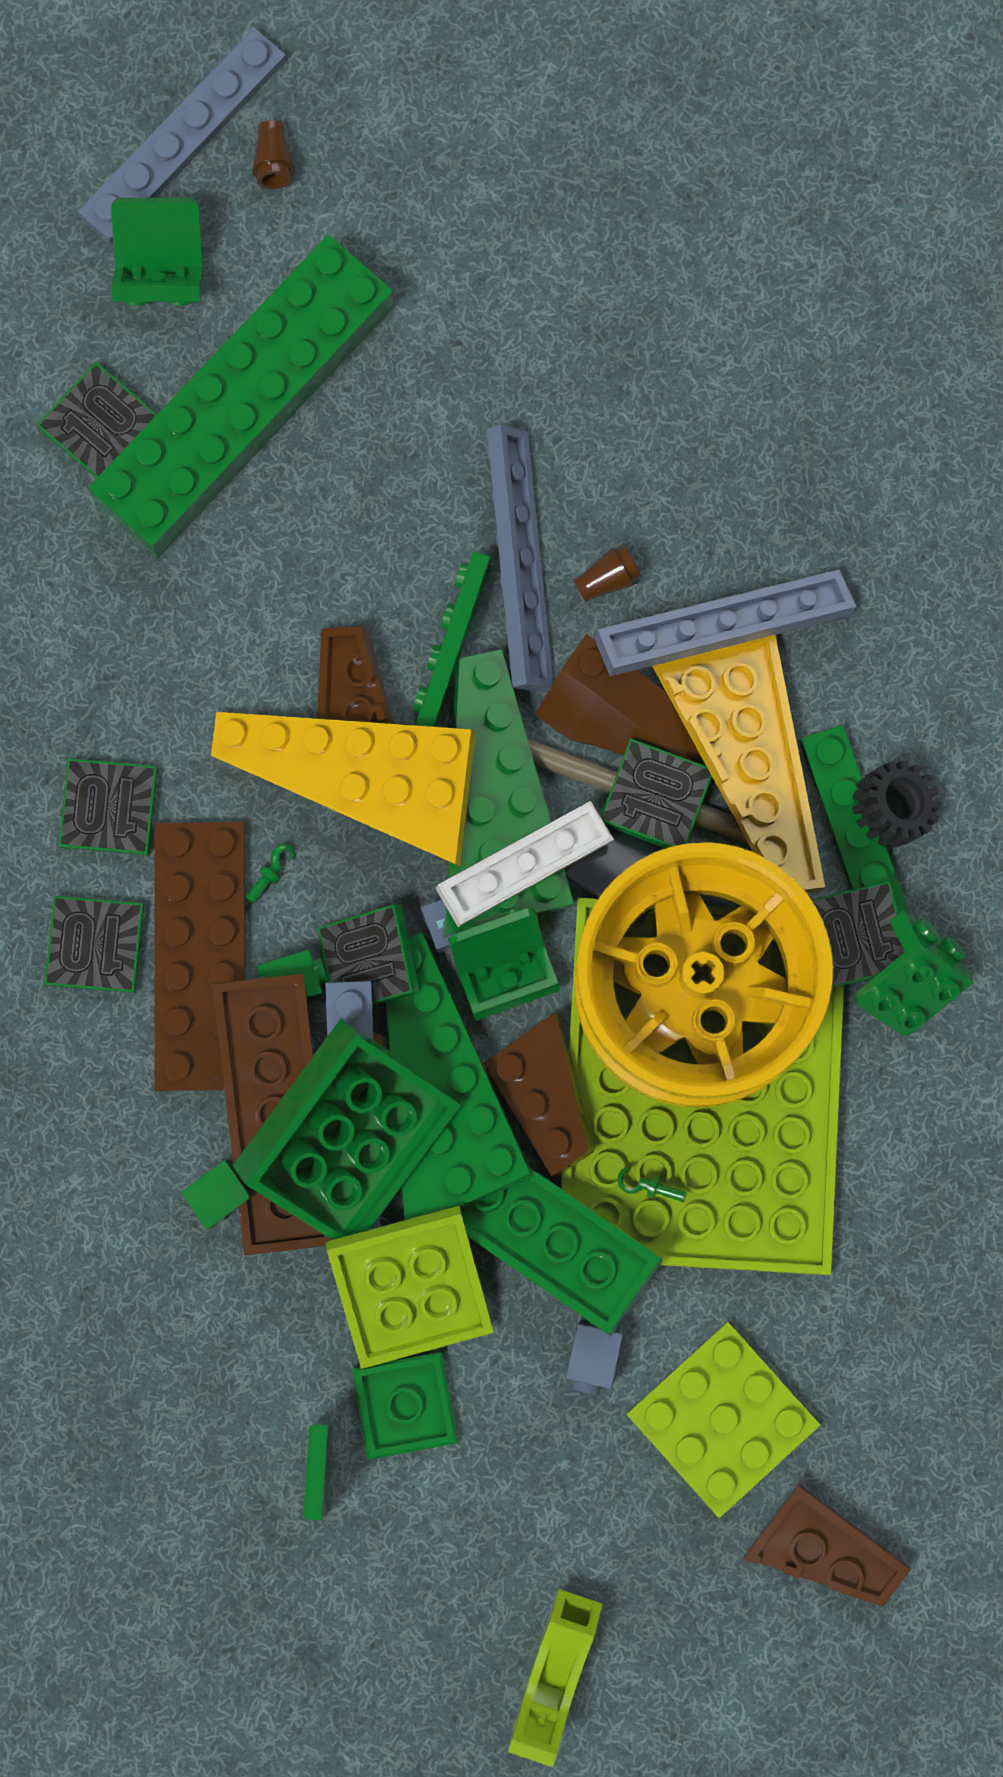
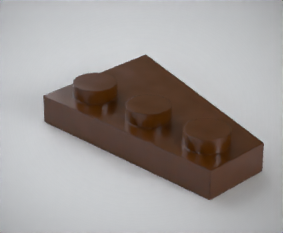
(350, 678)
(542, 1093)
(823, 1546)

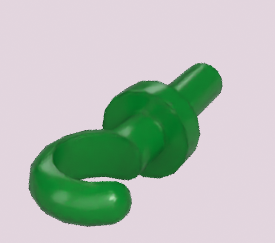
(269, 874)
(652, 1186)

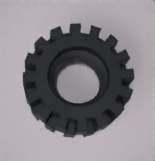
(914, 794)

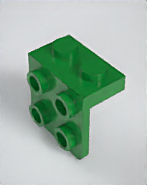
(157, 251)
(503, 963)
(919, 980)

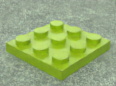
(409, 1287)
(723, 1419)

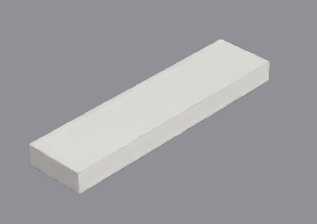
(524, 864)

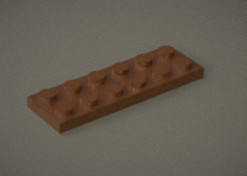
(196, 944)
(262, 1052)

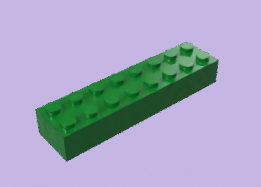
(242, 396)

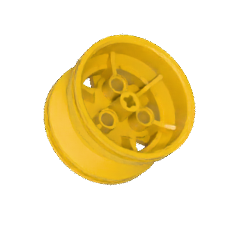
(690, 942)

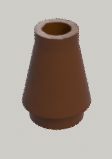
(272, 159)
(608, 574)

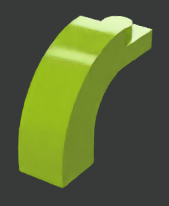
(554, 1677)

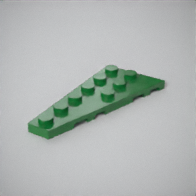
(504, 783)
(477, 1147)

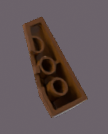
(611, 710)

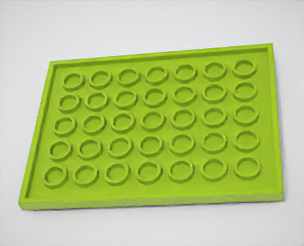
(751, 1168)

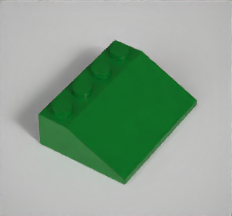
(345, 1135)

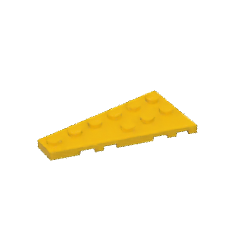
(746, 736)
(380, 774)

